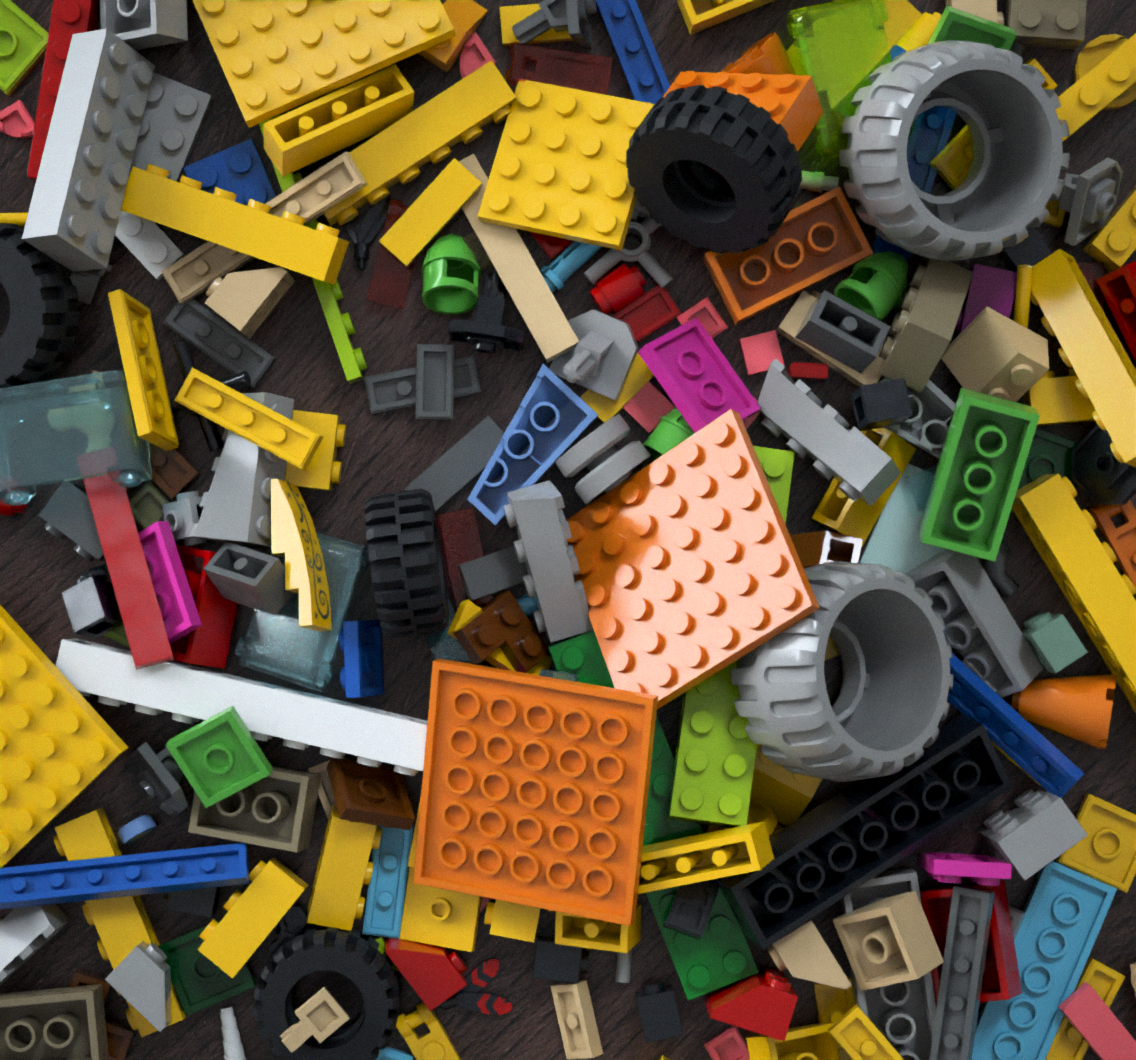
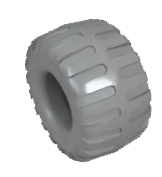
(1013, 150)
(890, 683)

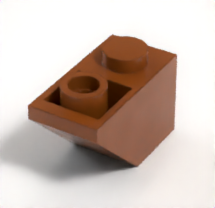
(825, 547)

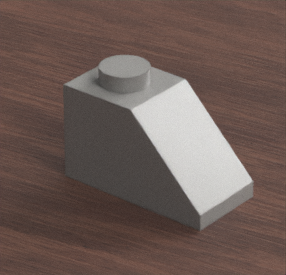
(145, 983)

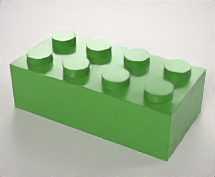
(978, 474)

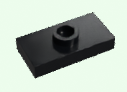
(692, 908)

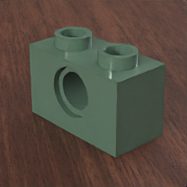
(1053, 641)

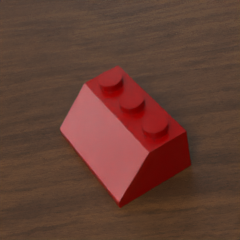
(211, 641)
(755, 1003)

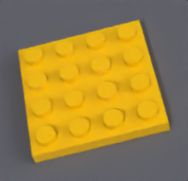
(564, 165)

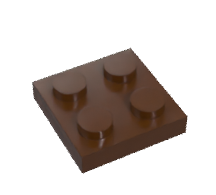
(370, 794)

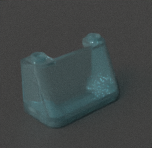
(69, 434)
(295, 653)

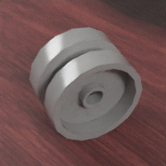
(599, 455)

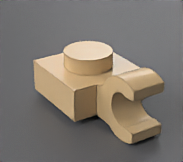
(318, 1017)

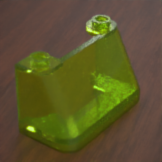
(840, 49)

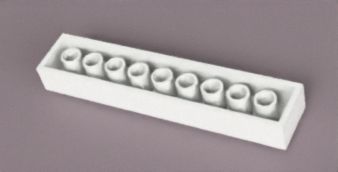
(265, 708)

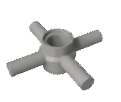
(640, 254)

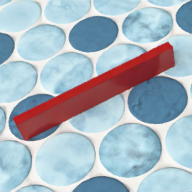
(128, 572)

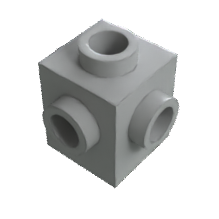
(183, 515)

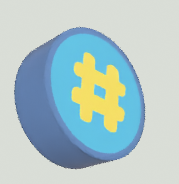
(136, 829)

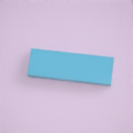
(388, 883)

